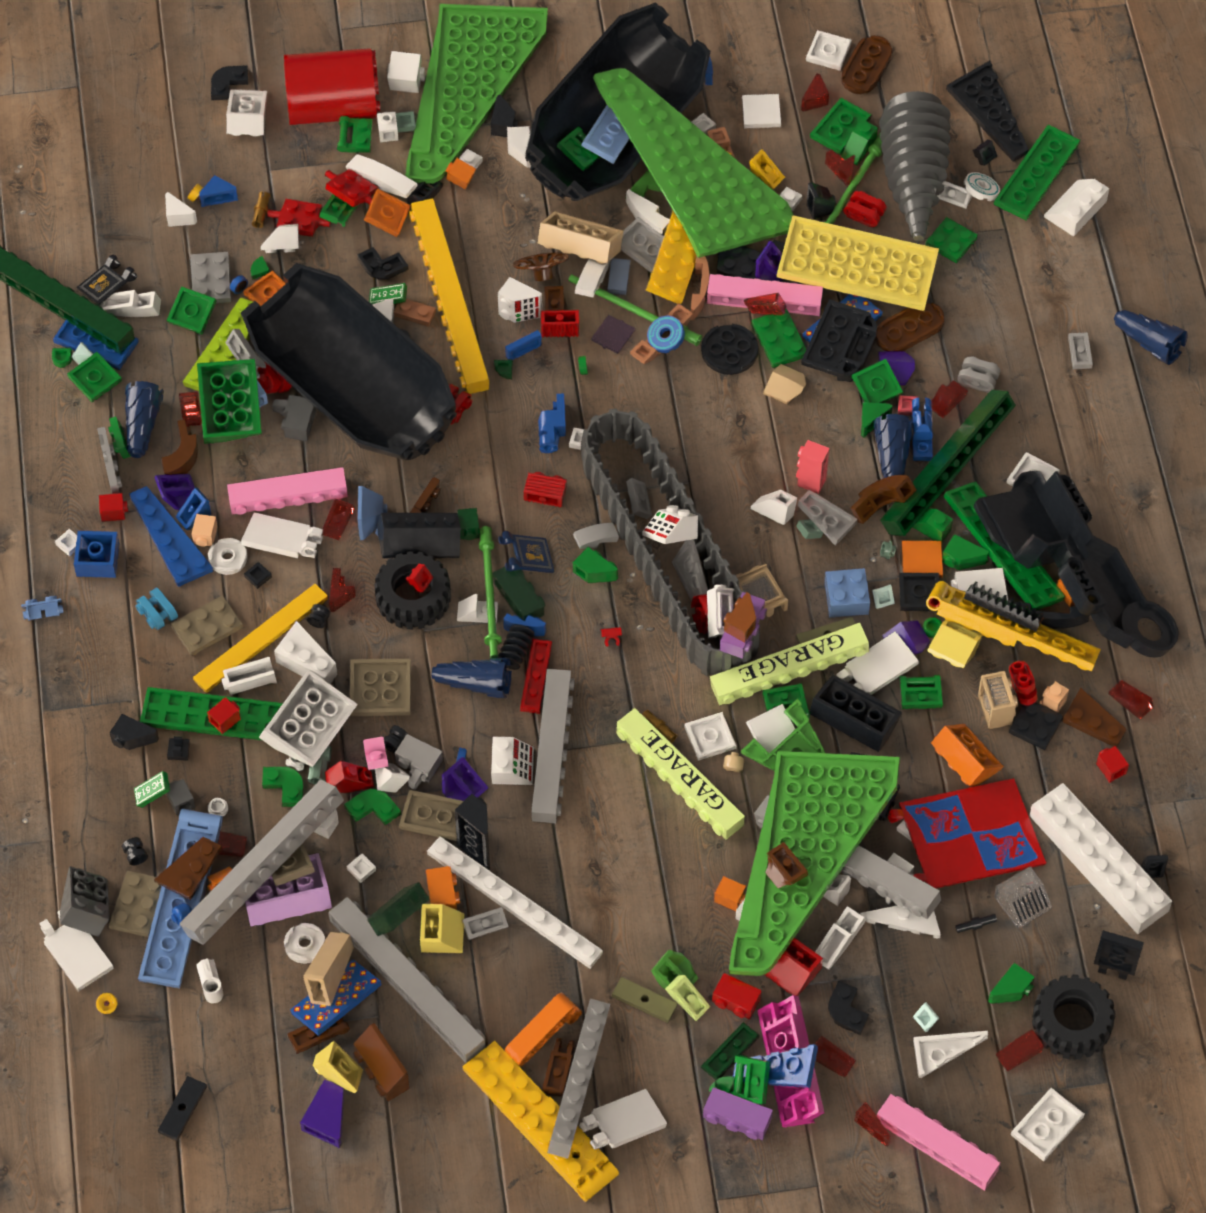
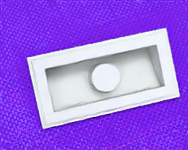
(955, 195)

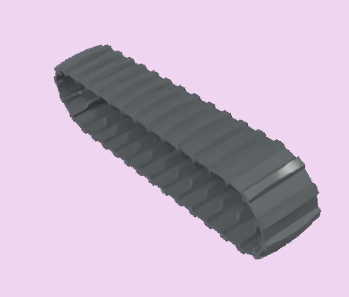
(629, 427)

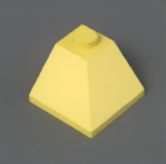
(338, 1067)

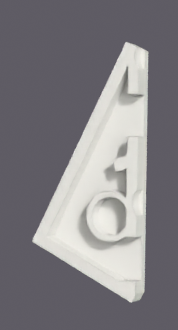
(903, 919)
(938, 1050)

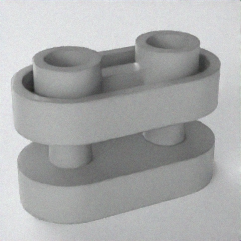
(978, 374)

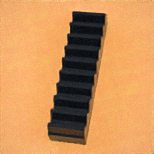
(1003, 607)

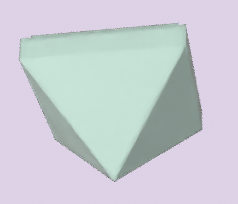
(81, 353)
(883, 596)
(926, 1017)

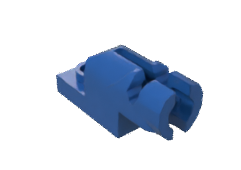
(552, 426)
(922, 431)

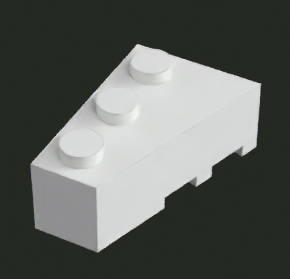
(301, 652)

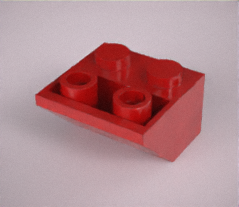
(796, 968)

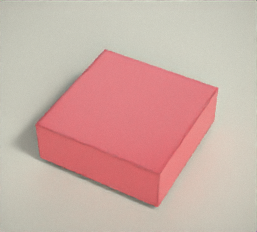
(905, 405)

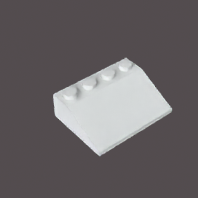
(308, 719)

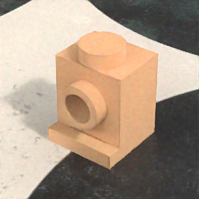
(1054, 697)

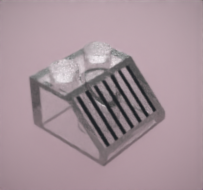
(1023, 897)

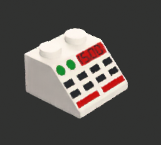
(518, 301)
(672, 525)
(512, 761)

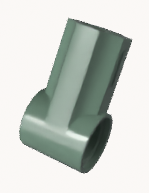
(318, 770)

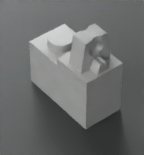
(418, 757)

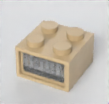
(997, 699)

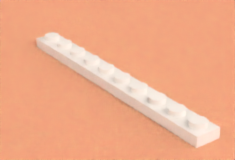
(515, 902)

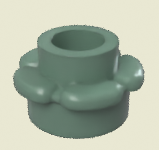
(887, 550)

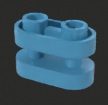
(155, 619)

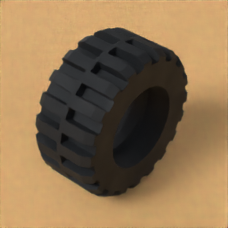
(412, 612)
(1078, 992)

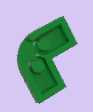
(288, 780)
(374, 801)

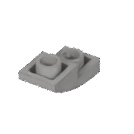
(596, 534)

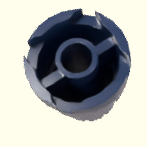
(1153, 335)
(141, 408)
(893, 443)
(479, 676)

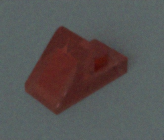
(840, 168)
(948, 398)
(339, 592)

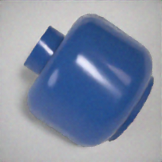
(180, 912)

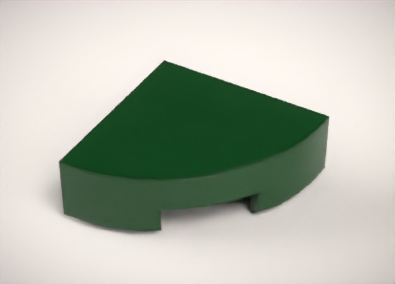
(504, 368)

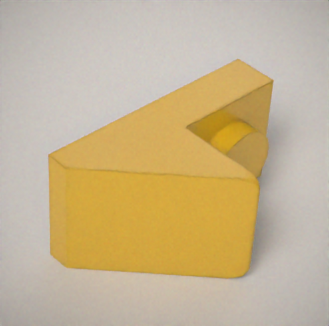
(764, 167)

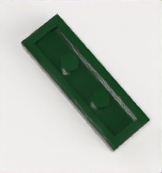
(734, 1045)

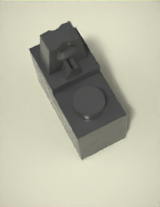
(298, 416)

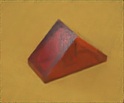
(816, 95)

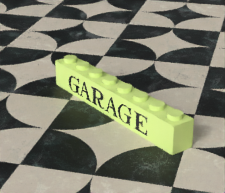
(789, 664)
(680, 774)

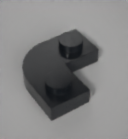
(224, 78)
(380, 268)
(841, 1009)

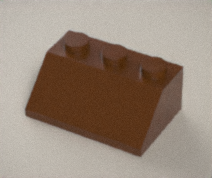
(381, 1063)

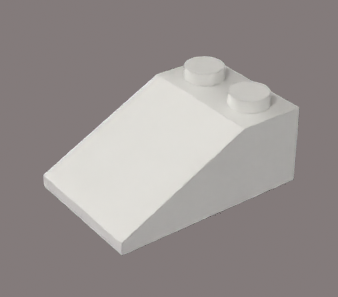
(246, 112)

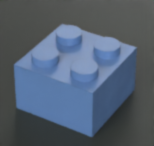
(847, 593)

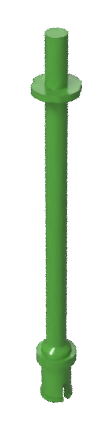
(874, 151)
(690, 336)
(487, 545)

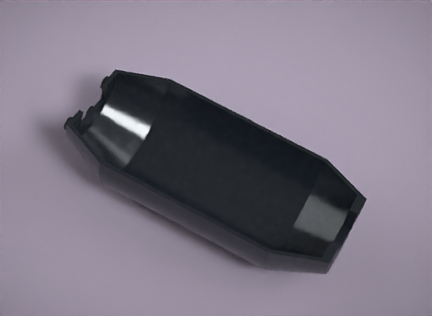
(634, 43)
(352, 364)

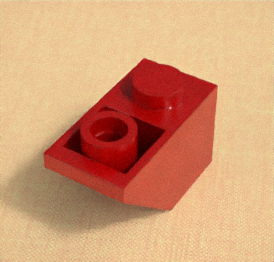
(349, 777)

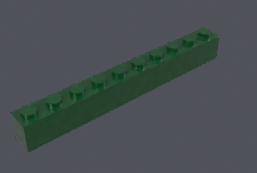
(65, 302)
(949, 462)

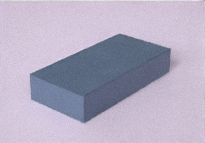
(619, 276)

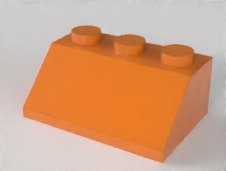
(966, 754)

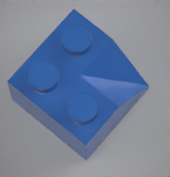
(96, 554)

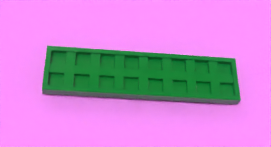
(1031, 584)
(189, 713)

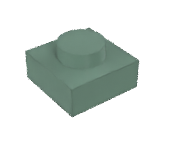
(405, 121)
(809, 529)

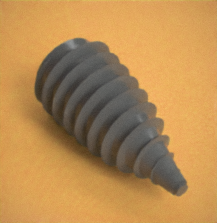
(915, 154)

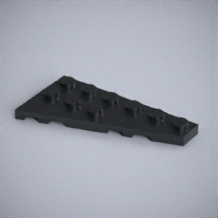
(987, 104)

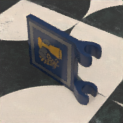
(530, 553)

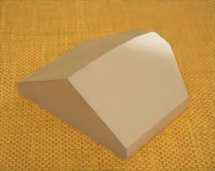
(785, 384)

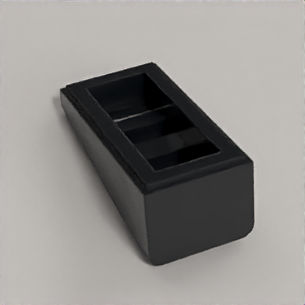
(414, 196)
(1155, 865)

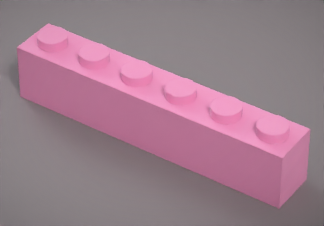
(733, 291)
(287, 491)
(938, 1142)

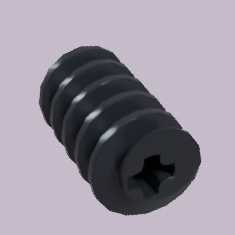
(516, 645)

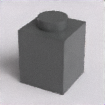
(180, 796)

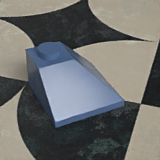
(369, 510)

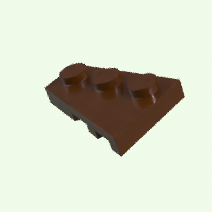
(1093, 720)
(190, 868)

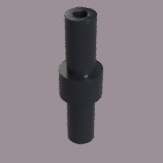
(976, 923)

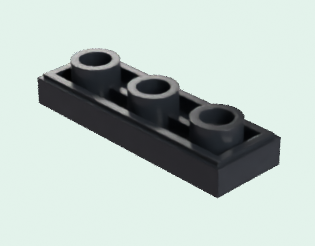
(188, 1098)

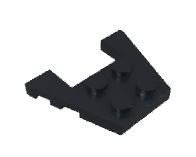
(741, 261)

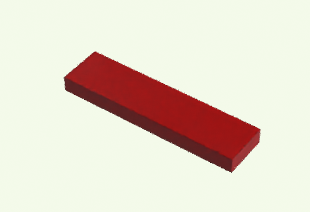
(536, 676)

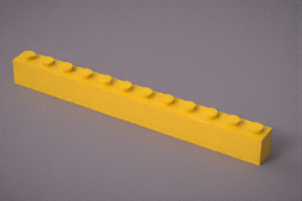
(450, 297)

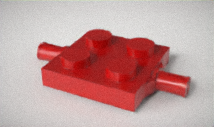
(350, 187)
(301, 213)

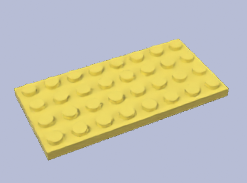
(858, 263)

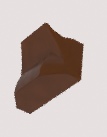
(784, 866)

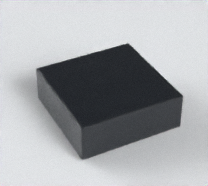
(257, 575)

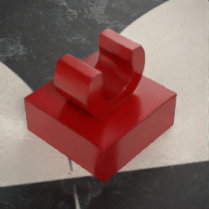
(420, 577)
(611, 633)

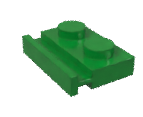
(337, 211)

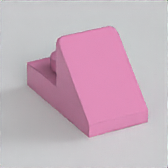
(375, 753)

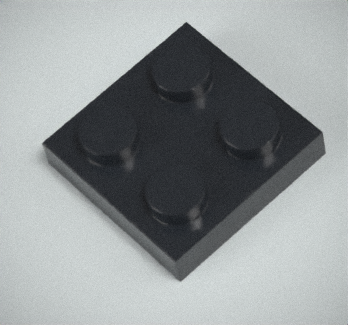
(915, 590)
(1036, 724)

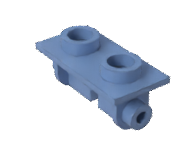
(34, 608)

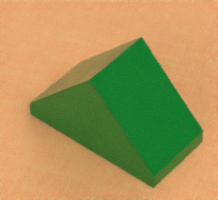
(870, 412)

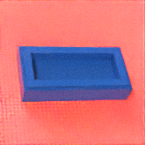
(523, 345)

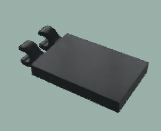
(1118, 954)

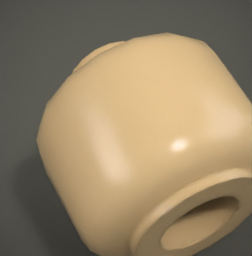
(733, 762)

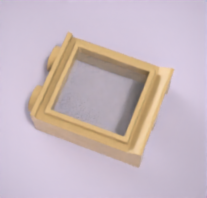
(762, 584)

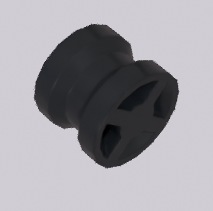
(318, 616)

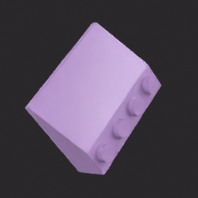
(290, 899)

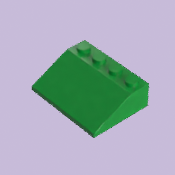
(229, 400)

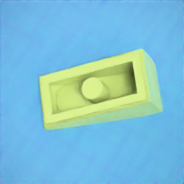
(687, 997)

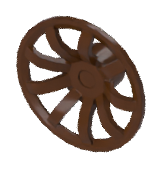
(543, 270)

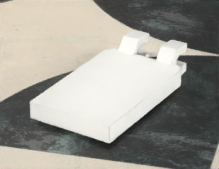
(282, 536)
(880, 665)
(76, 954)
(624, 1120)

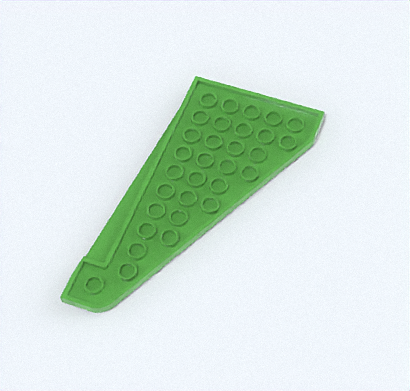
(471, 62)
(706, 186)
(822, 813)

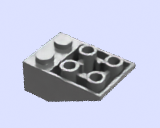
(85, 901)

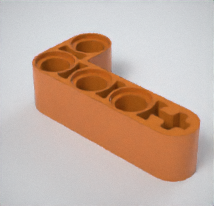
(542, 1028)

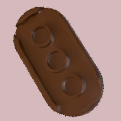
(866, 64)
(909, 327)

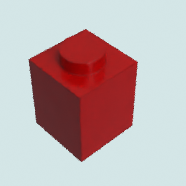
(112, 507)
(224, 715)
(1112, 763)

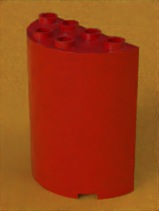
(331, 85)

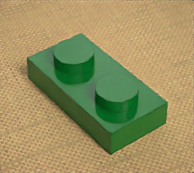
(120, 442)

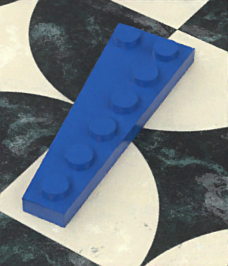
(175, 547)

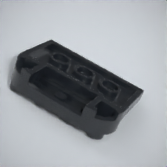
(841, 341)

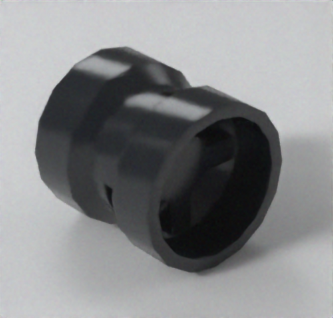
(394, 739)
(134, 850)

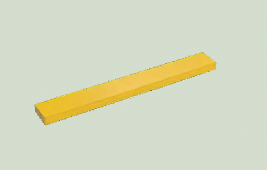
(260, 637)

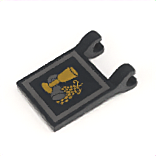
(106, 281)

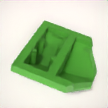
(671, 966)

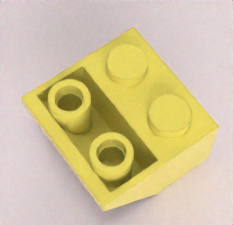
(955, 643)
(441, 929)

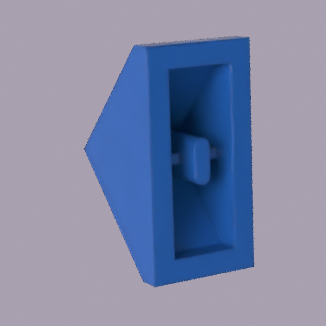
(217, 192)
(195, 504)

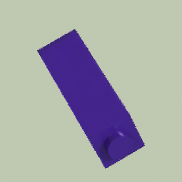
(325, 1114)

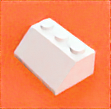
(1078, 205)

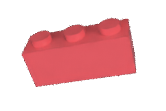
(812, 466)

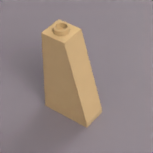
(328, 968)

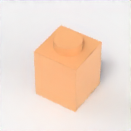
(204, 530)

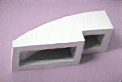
(646, 211)
(132, 304)
(840, 936)

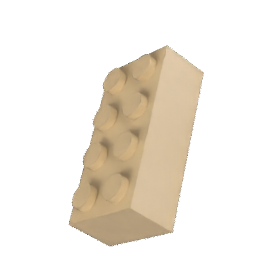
(580, 237)

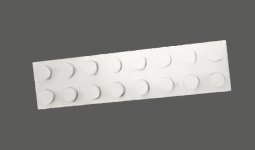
(1100, 858)

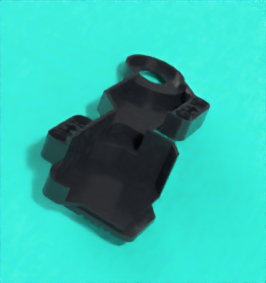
(1047, 525)

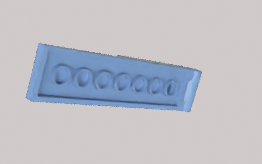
(167, 942)

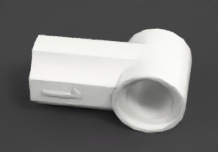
(210, 980)

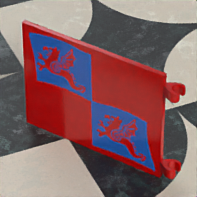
(970, 833)

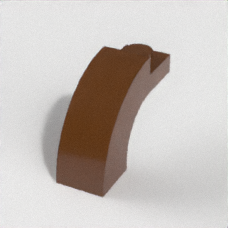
(185, 456)
(882, 492)

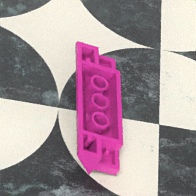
(783, 1030)

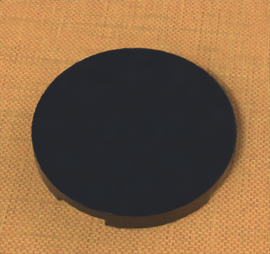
(729, 349)

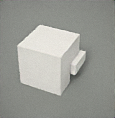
(405, 72)

